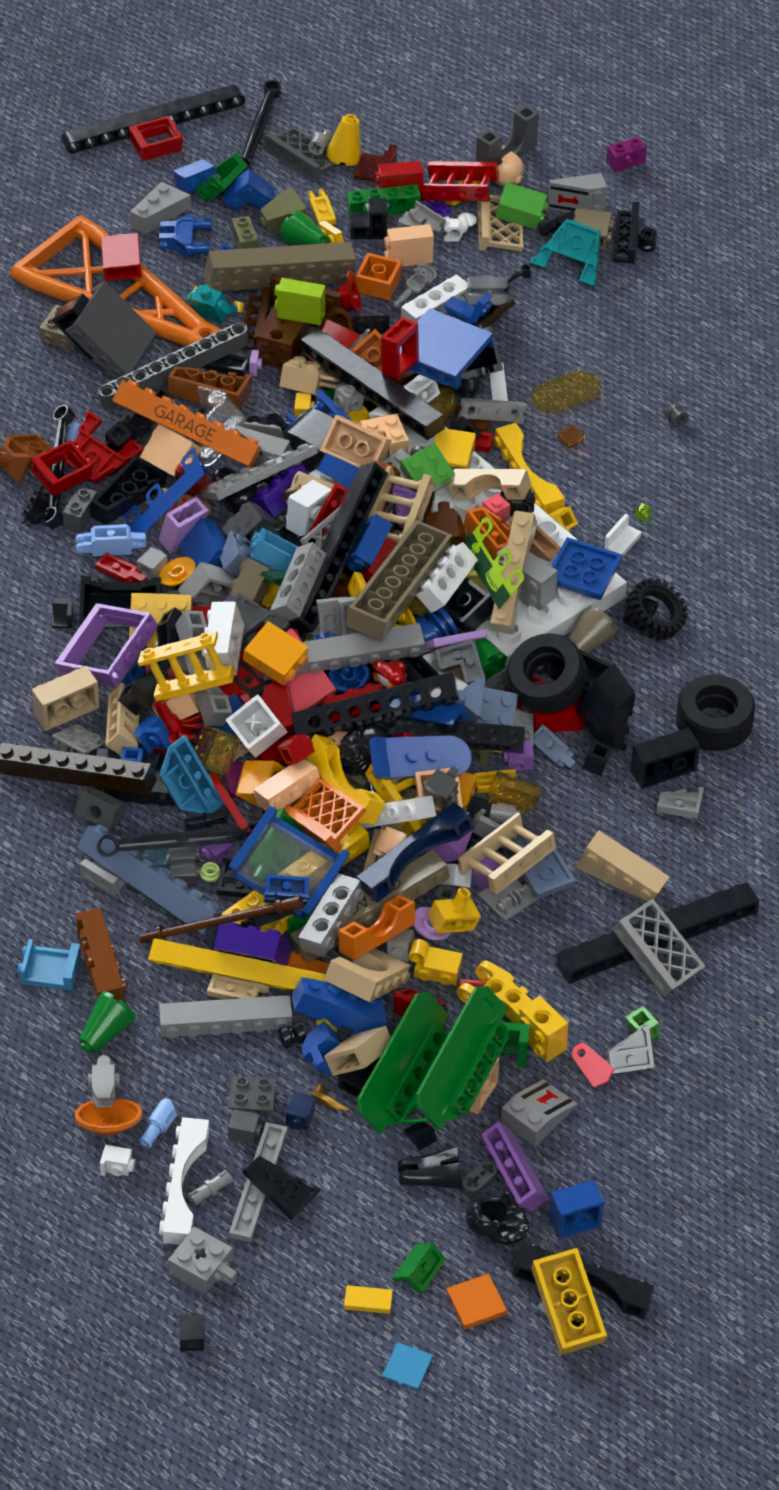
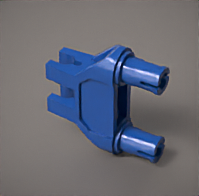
(180, 235)

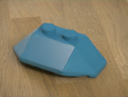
(188, 779)

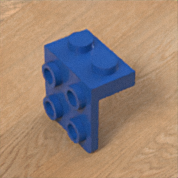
(468, 312)

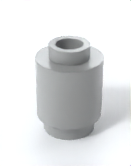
(503, 811)

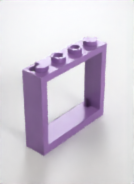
(90, 631)

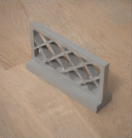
(642, 953)

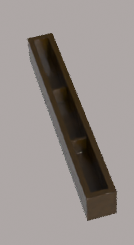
(77, 769)

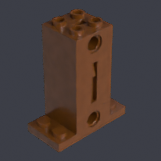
(281, 338)

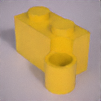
(435, 963)

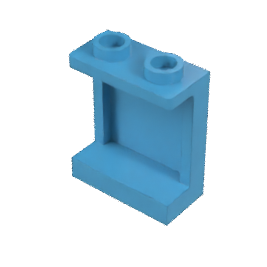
(49, 966)

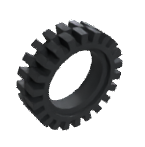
(645, 621)

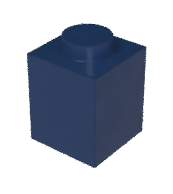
(300, 1111)

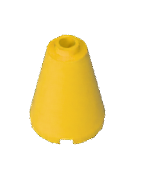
(346, 142)

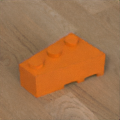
(497, 537)

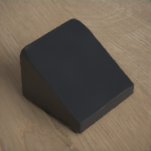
(421, 1135)

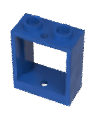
(368, 543)

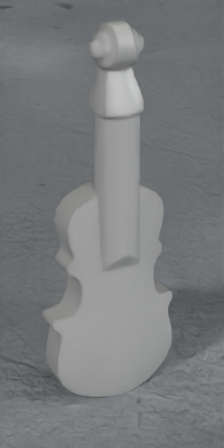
(423, 275)

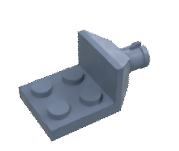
(488, 704)
(548, 875)

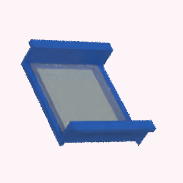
(284, 850)

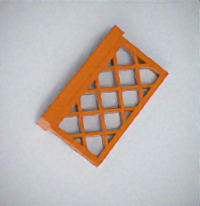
(315, 825)

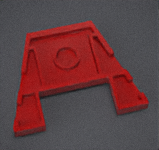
(102, 457)

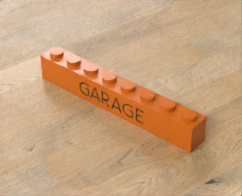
(186, 423)

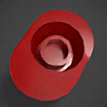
(350, 295)

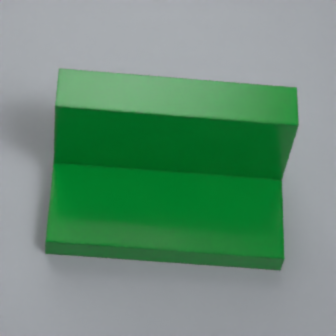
(420, 1266)

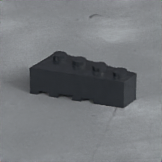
(126, 490)

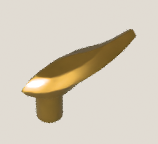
(325, 1100)

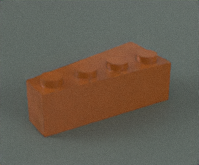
(99, 954)

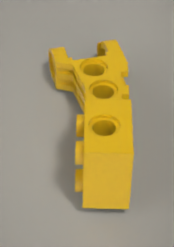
(547, 1027)

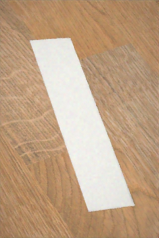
(498, 385)

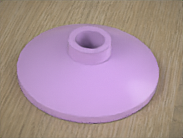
(425, 927)

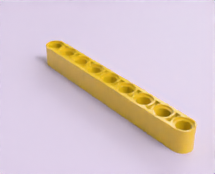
(228, 965)

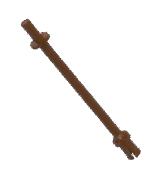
(280, 906)

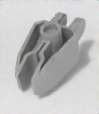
(103, 1082)

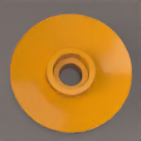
(177, 571)

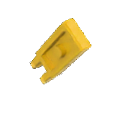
(321, 207)

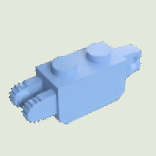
(110, 539)

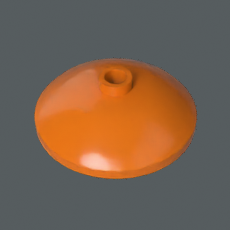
(108, 1120)

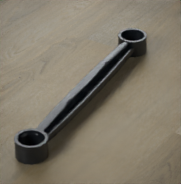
(260, 121)
(63, 416)
(175, 840)

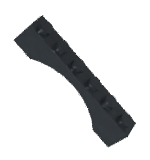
(139, 693)
(629, 1294)

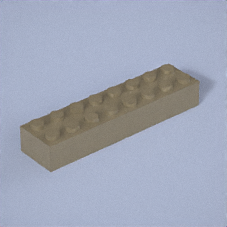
(255, 266)
(397, 580)

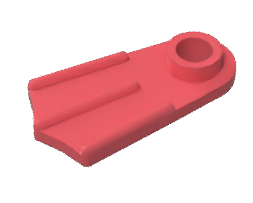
(592, 1065)

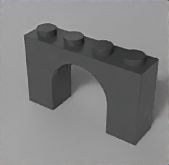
(522, 139)

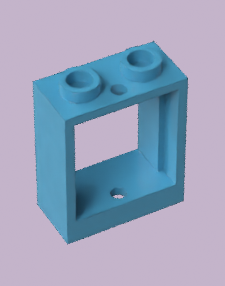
(272, 550)

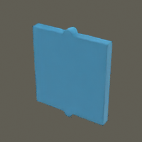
(407, 1366)

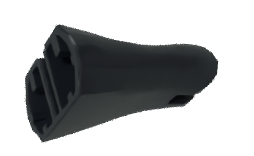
(435, 1169)

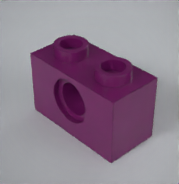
(626, 154)

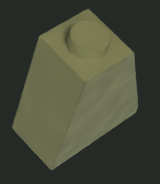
(279, 208)

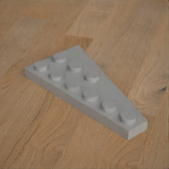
(249, 476)

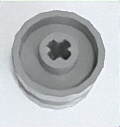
(487, 284)

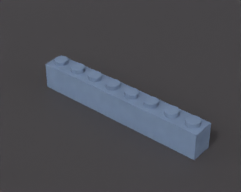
(150, 879)

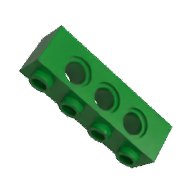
(398, 199)

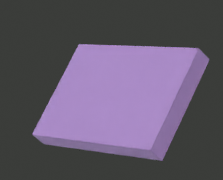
(442, 642)

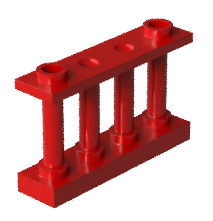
(459, 171)

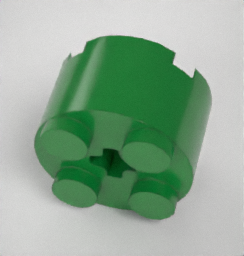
(491, 657)

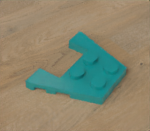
(576, 243)

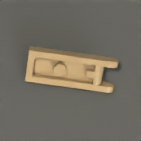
(233, 988)

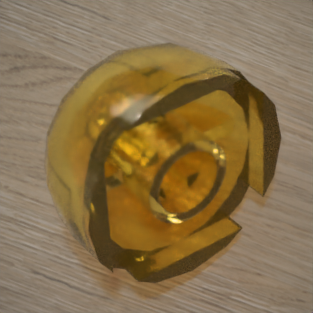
(445, 402)

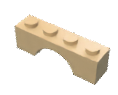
(469, 482)

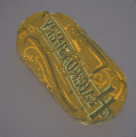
(565, 391)

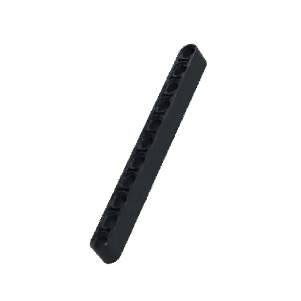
(178, 111)

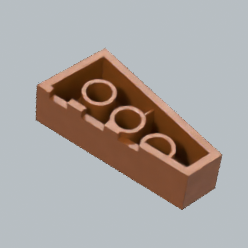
(184, 384)

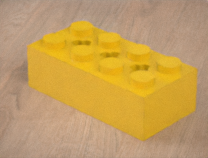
(577, 1289)

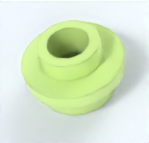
(207, 868)

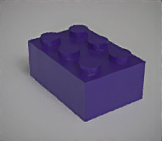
(253, 943)

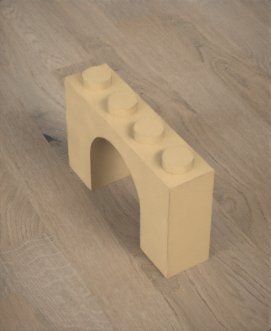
(368, 975)

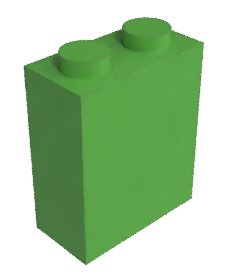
(522, 206)

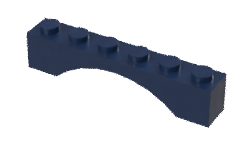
(446, 827)

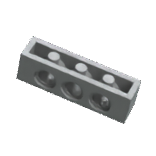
(298, 581)
(331, 915)

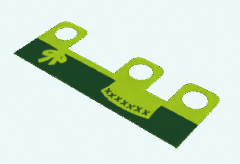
(491, 570)

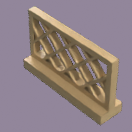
(486, 232)

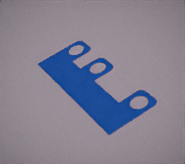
(165, 501)

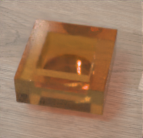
(571, 436)

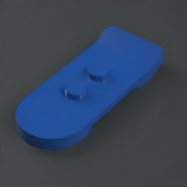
(403, 756)

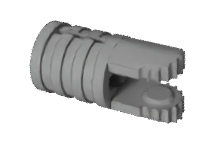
(319, 142)

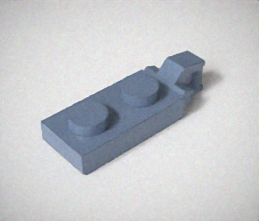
(554, 748)

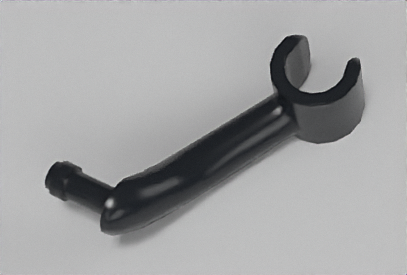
(524, 272)

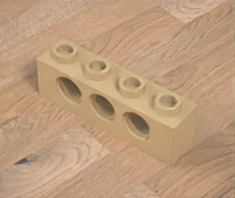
(120, 723)

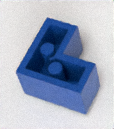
(248, 188)

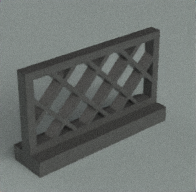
(297, 159)

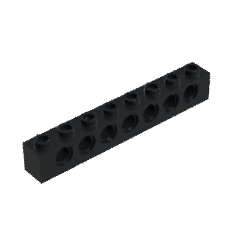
(449, 694)
(476, 735)

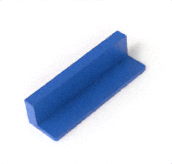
(441, 714)

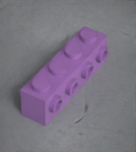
(514, 1166)

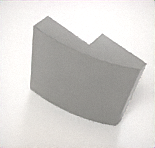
(333, 615)

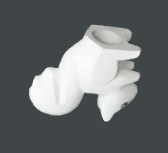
(456, 227)

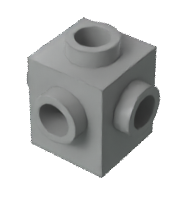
(348, 399)

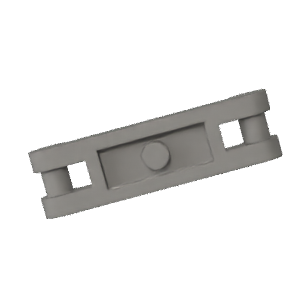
(493, 410)

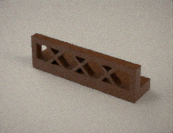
(262, 311)

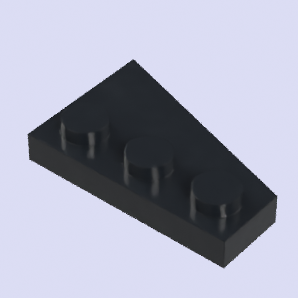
(280, 1188)

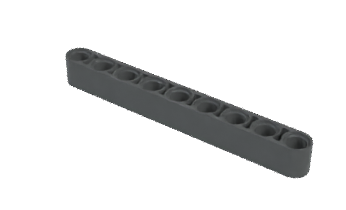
(192, 356)

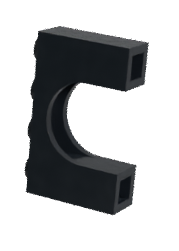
(158, 795)

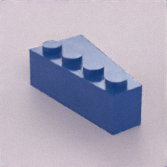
(338, 1006)

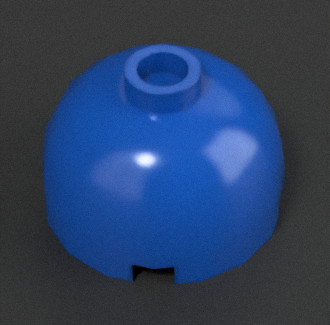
(349, 677)

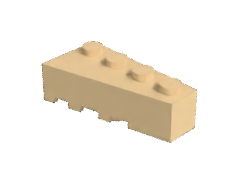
(621, 868)

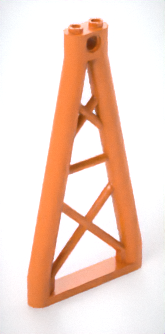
(27, 274)

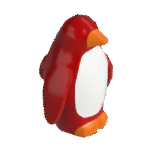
(389, 673)

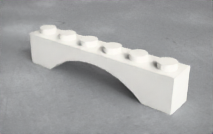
(192, 1143)

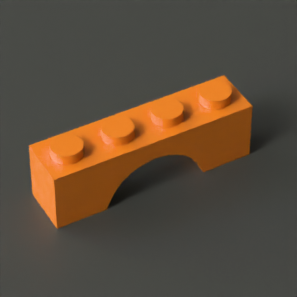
(395, 918)

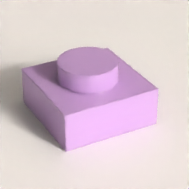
(255, 363)

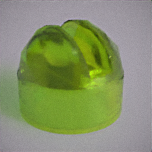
(643, 511)

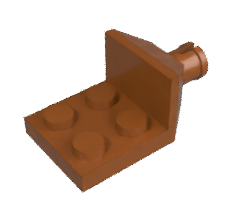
(18, 453)

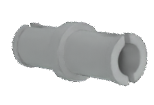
(210, 1188)

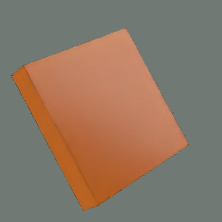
(476, 1301)

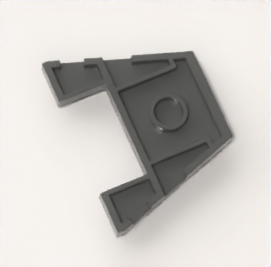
(255, 615)

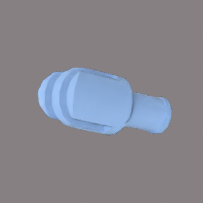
(158, 1122)

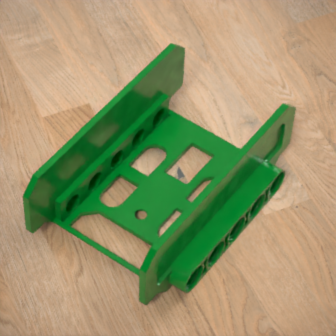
(435, 1067)

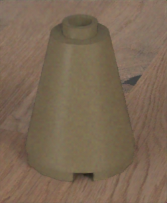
(592, 630)

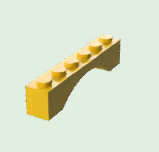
(510, 442)
(329, 766)

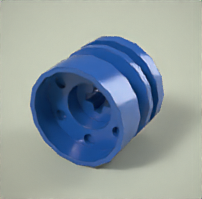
(436, 625)

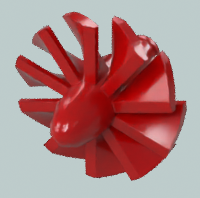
(176, 726)

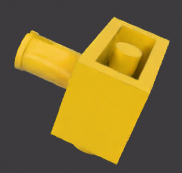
(454, 914)

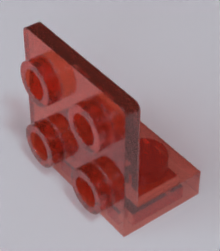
(369, 163)

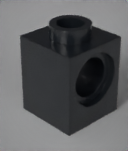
(191, 1332)

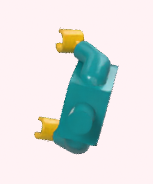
(212, 303)

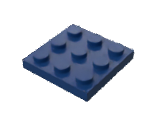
(585, 568)

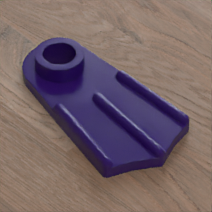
(438, 207)

